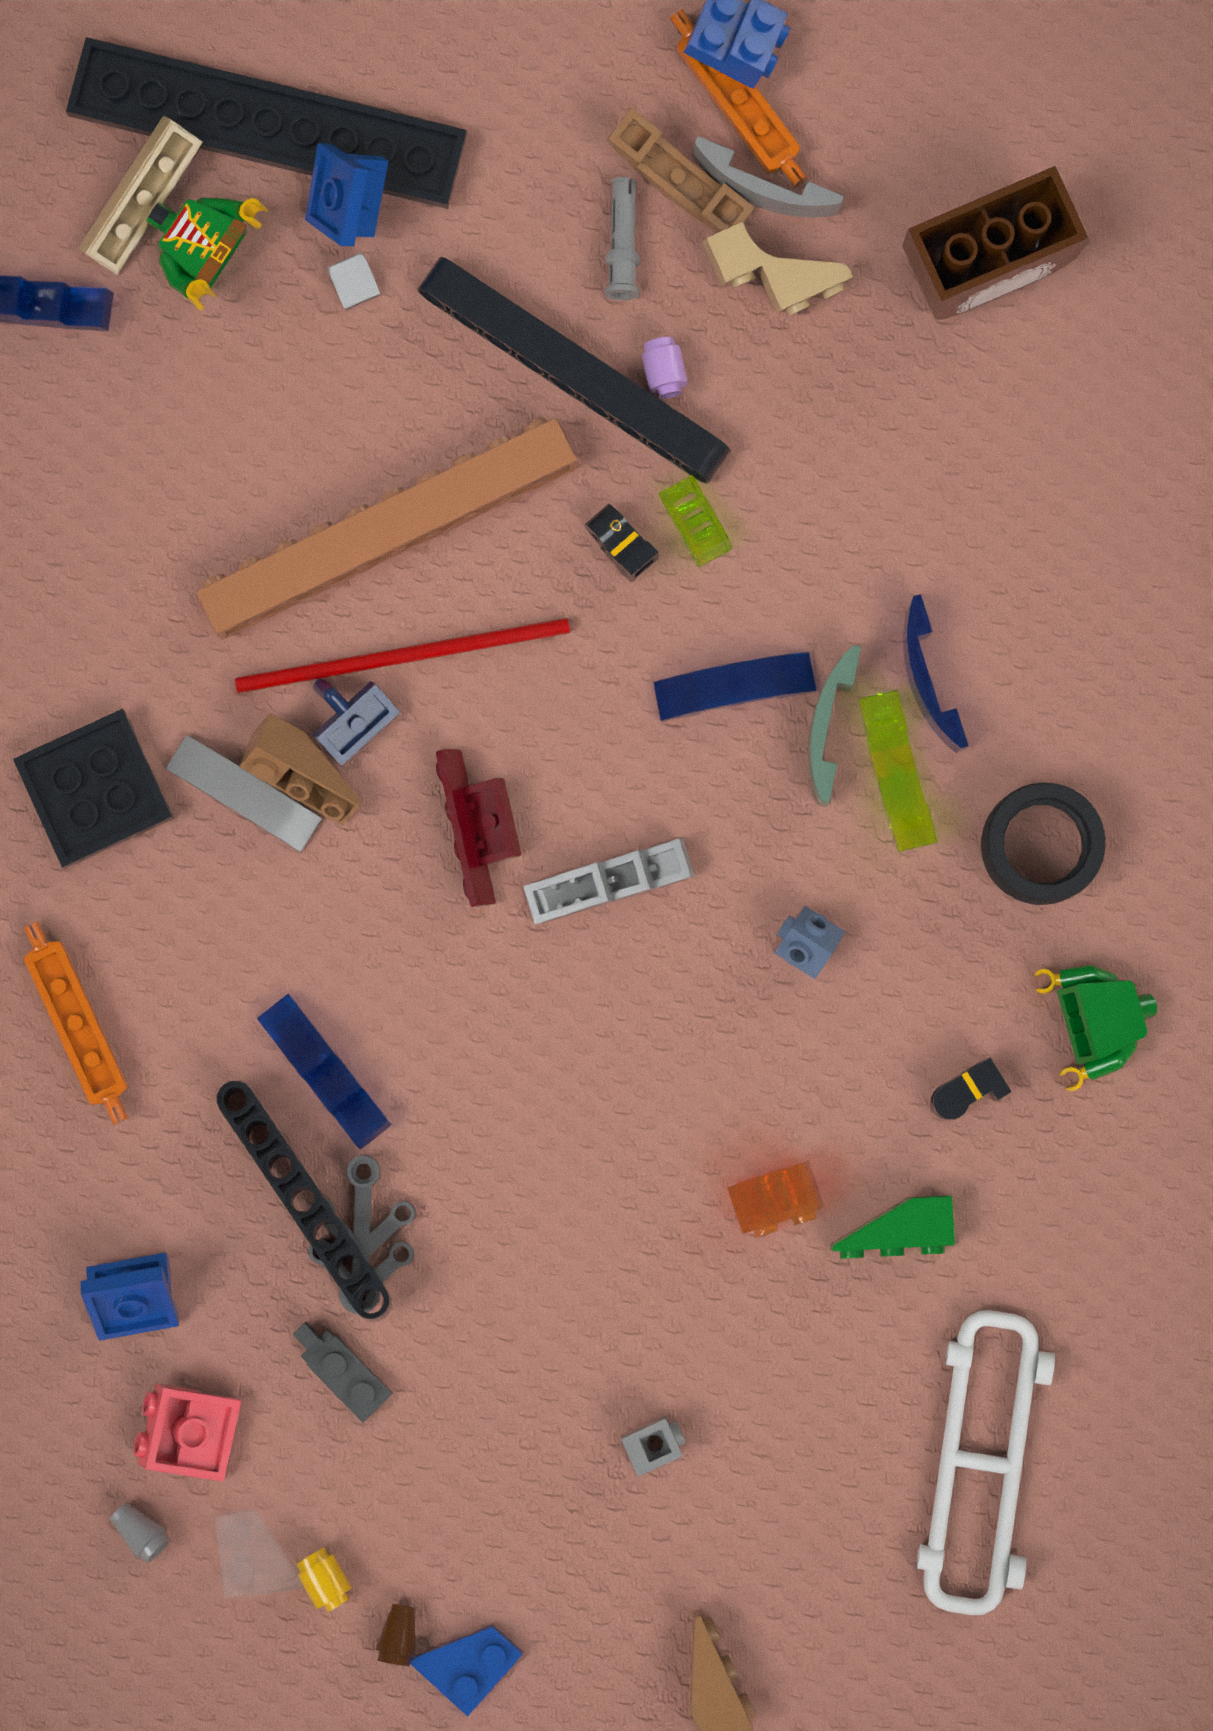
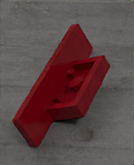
(480, 824)

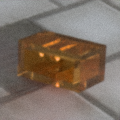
(776, 1198)

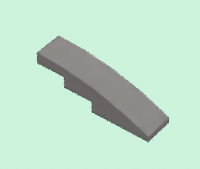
(609, 881)

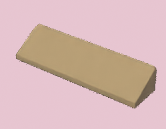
(142, 187)

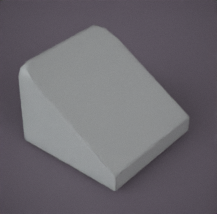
(353, 281)

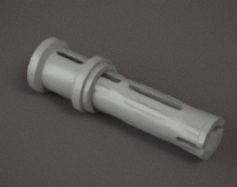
(622, 257)

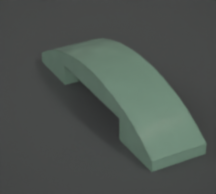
(823, 772)

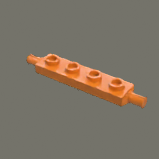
(745, 111)
(76, 1023)

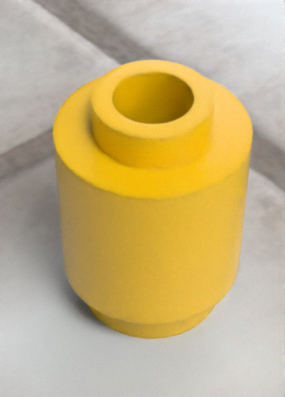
(323, 1580)

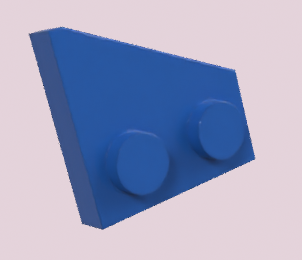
(468, 1666)

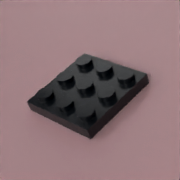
(93, 788)

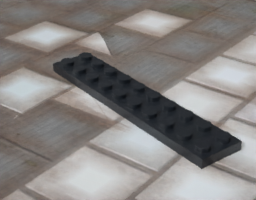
(262, 119)

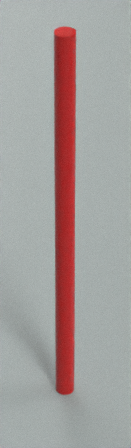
(402, 655)

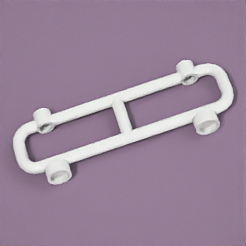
(1006, 1569)

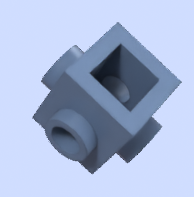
(808, 941)

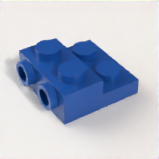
(738, 38)

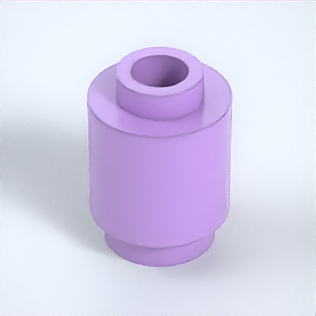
(664, 367)

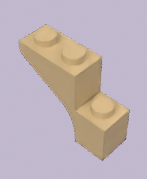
(785, 279)

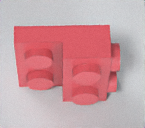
(187, 1432)

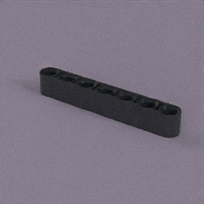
(294, 1183)

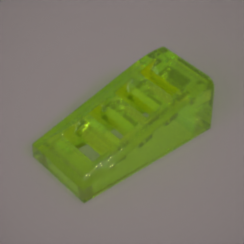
(713, 538)

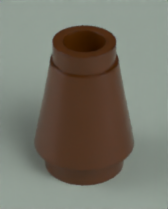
(398, 1636)

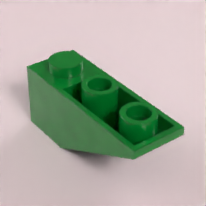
(908, 1224)

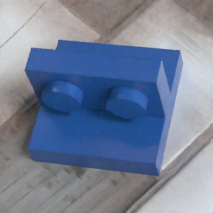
(345, 194)
(130, 1296)

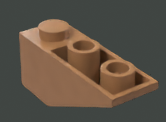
(295, 766)
(712, 1693)

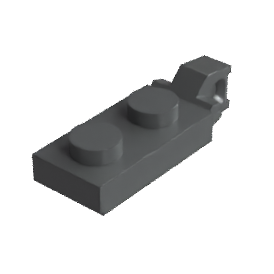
(342, 1371)

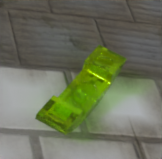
(896, 771)

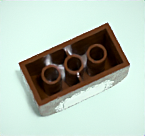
(995, 244)

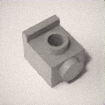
(642, 1456)

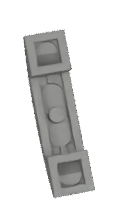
(812, 203)
(244, 793)

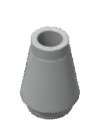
(140, 1533)

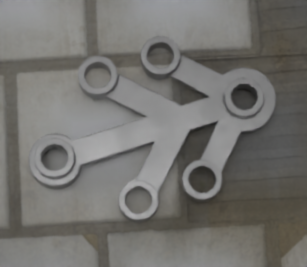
(365, 1240)

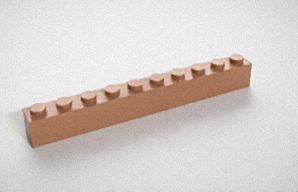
(387, 528)

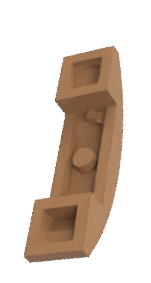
(676, 175)

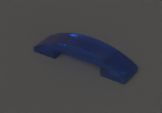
(734, 685)
(945, 724)

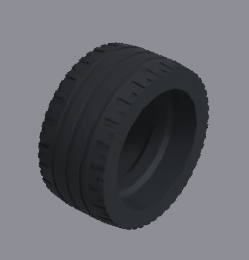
(1087, 823)

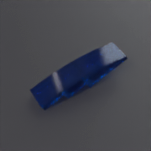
(54, 304)
(324, 1071)

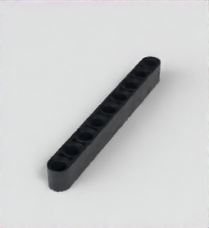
(574, 370)

